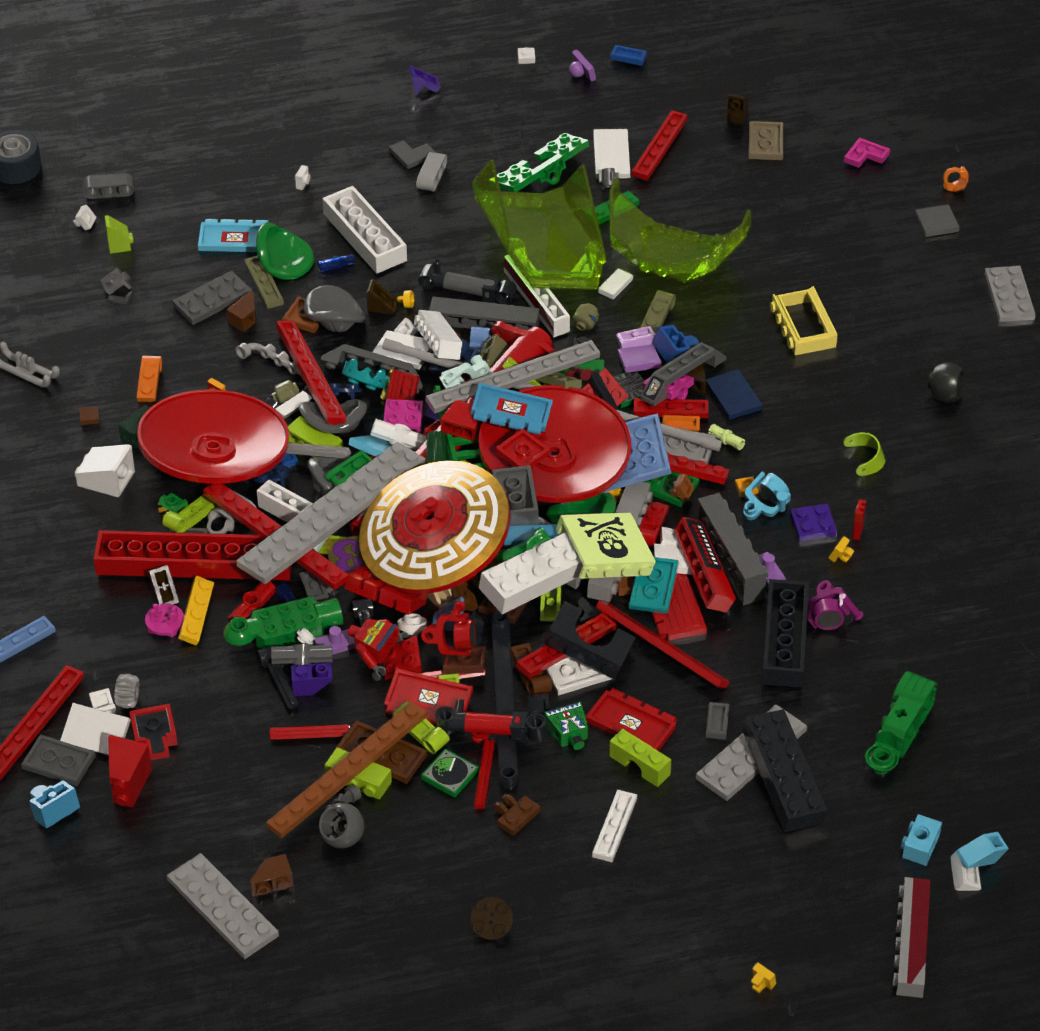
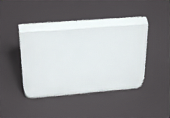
(292, 404)
(964, 878)

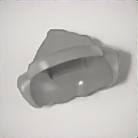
(219, 512)

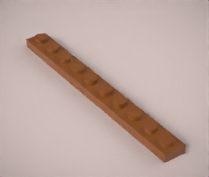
(346, 770)

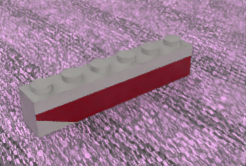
(913, 937)

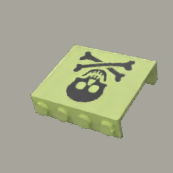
(608, 545)

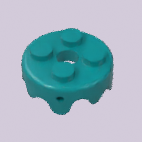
(365, 376)

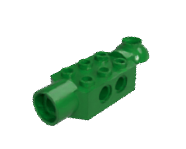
(281, 622)

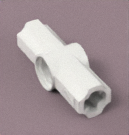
(397, 433)

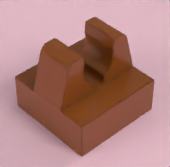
(682, 488)

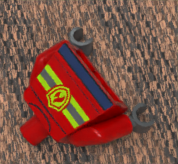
(375, 641)

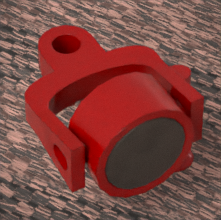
(463, 633)

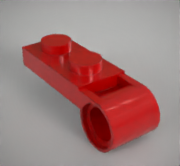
(653, 521)

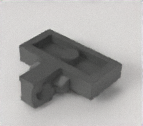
(315, 587)

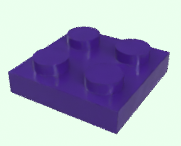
(813, 522)

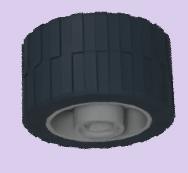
(18, 157)

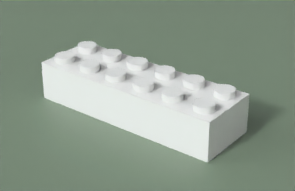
(364, 229)
(531, 573)

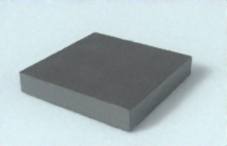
(937, 220)

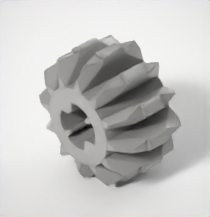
(126, 691)

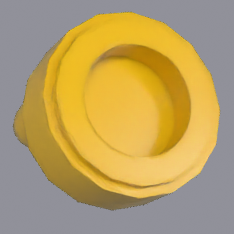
(407, 299)

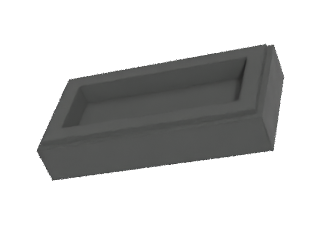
(717, 720)

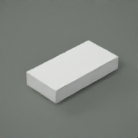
(615, 283)

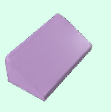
(636, 337)

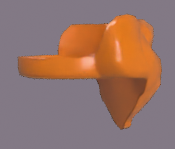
(958, 185)

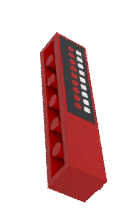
(704, 564)

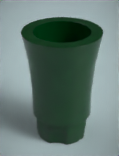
(436, 447)

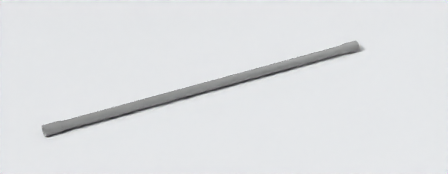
(398, 347)

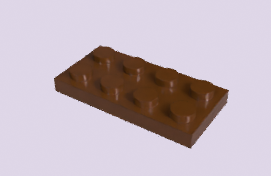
(401, 758)

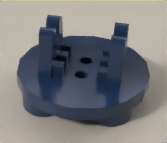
(351, 389)
(276, 474)

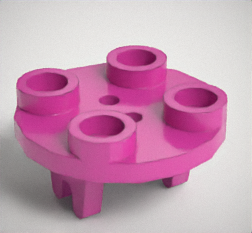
(157, 615)

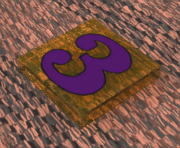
(345, 553)

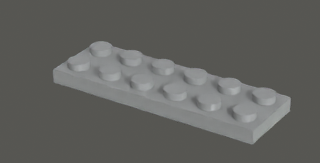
(736, 765)
(223, 906)

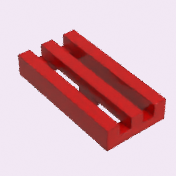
(859, 519)

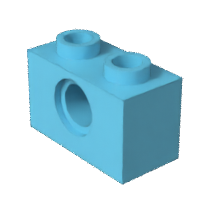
(921, 839)

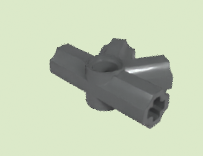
(301, 654)

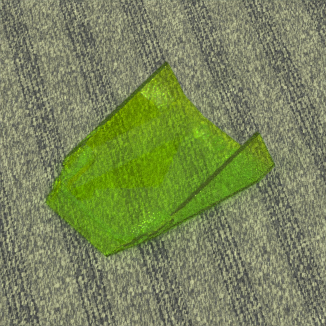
(549, 233)

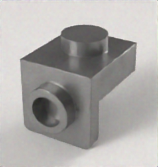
(115, 280)

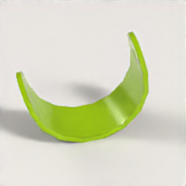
(869, 440)

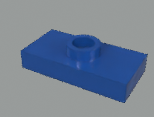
(628, 55)

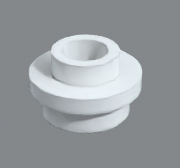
(305, 636)

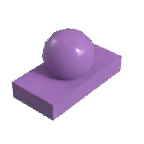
(581, 66)

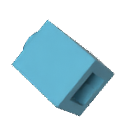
(982, 851)

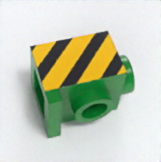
(171, 503)

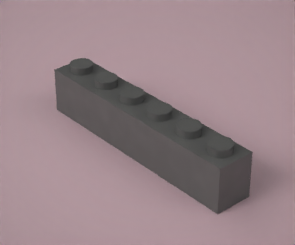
(483, 314)

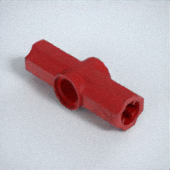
(253, 600)

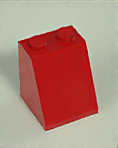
(127, 769)

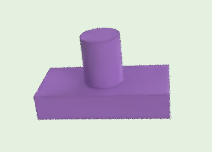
(774, 572)
(338, 639)

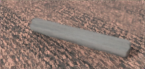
(318, 450)

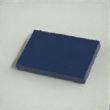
(733, 394)

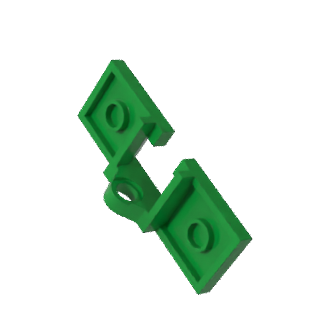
(552, 159)

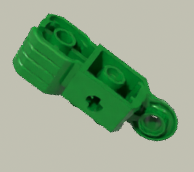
(907, 712)

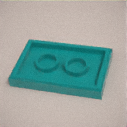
(655, 591)

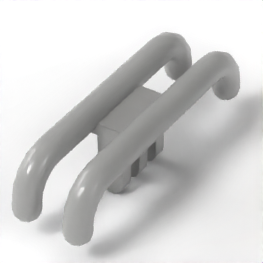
(26, 367)

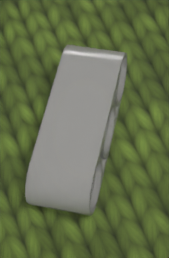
(431, 171)

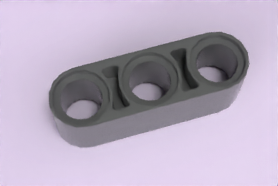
(108, 186)

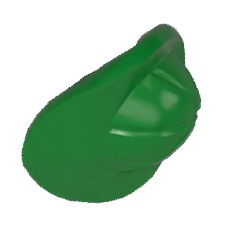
(283, 252)
(599, 504)

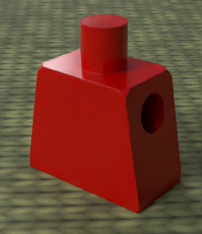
(459, 421)

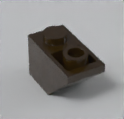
(737, 108)

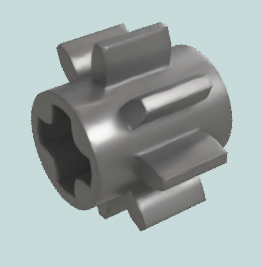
(607, 176)

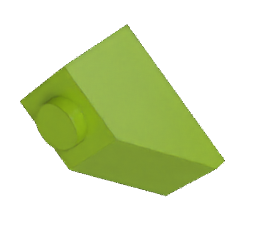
(118, 236)
(550, 604)

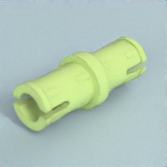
(726, 437)

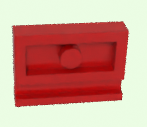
(403, 385)

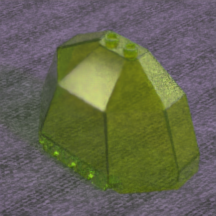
(668, 251)

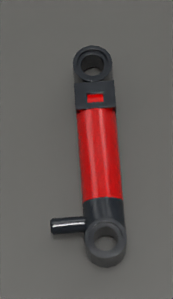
(515, 725)

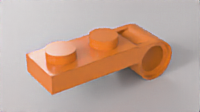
(149, 378)

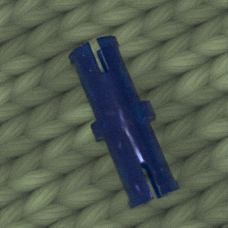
(336, 263)

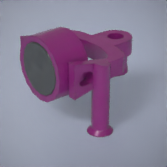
(826, 611)

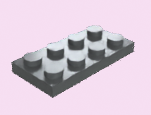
(211, 297)

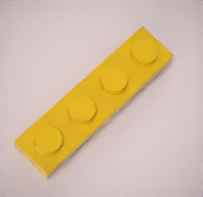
(196, 610)

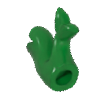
(537, 538)

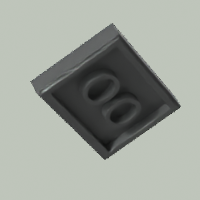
(58, 760)

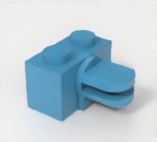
(53, 803)

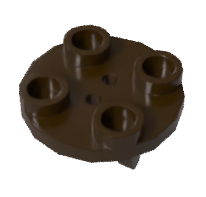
(482, 916)

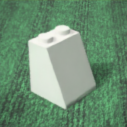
(106, 469)

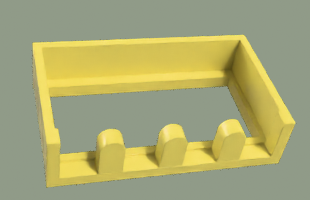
(806, 344)

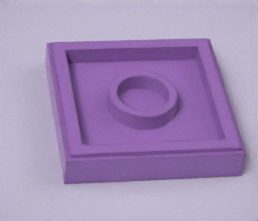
(639, 358)

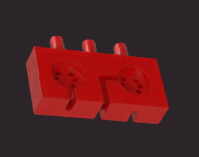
(367, 585)

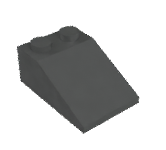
(520, 491)

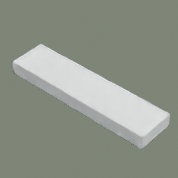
(614, 825)

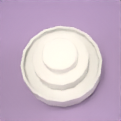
(412, 624)

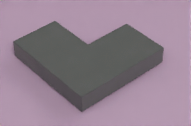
(408, 156)

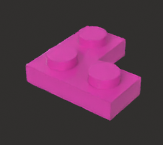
(865, 149)

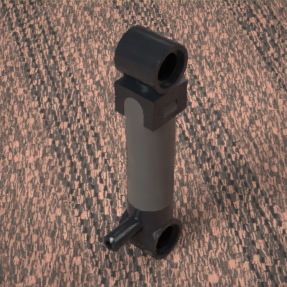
(490, 288)

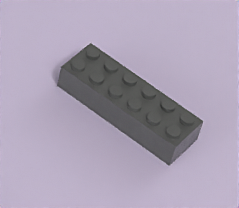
(733, 549)

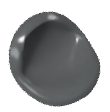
(333, 308)
(353, 409)
(319, 468)

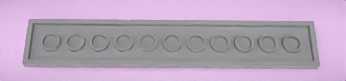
(327, 514)

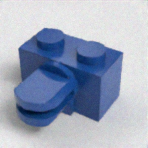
(672, 343)

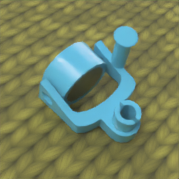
(773, 489)

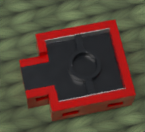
(155, 728)

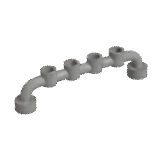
(244, 350)

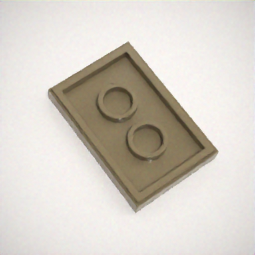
(766, 140)

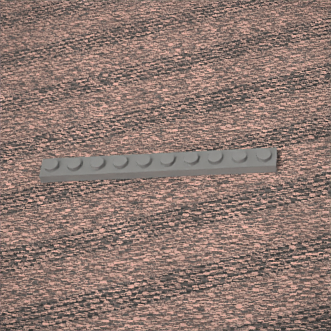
(516, 375)

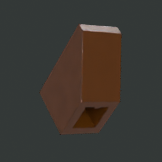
(242, 312)
(272, 876)

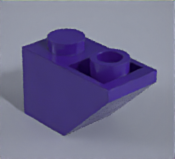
(310, 678)

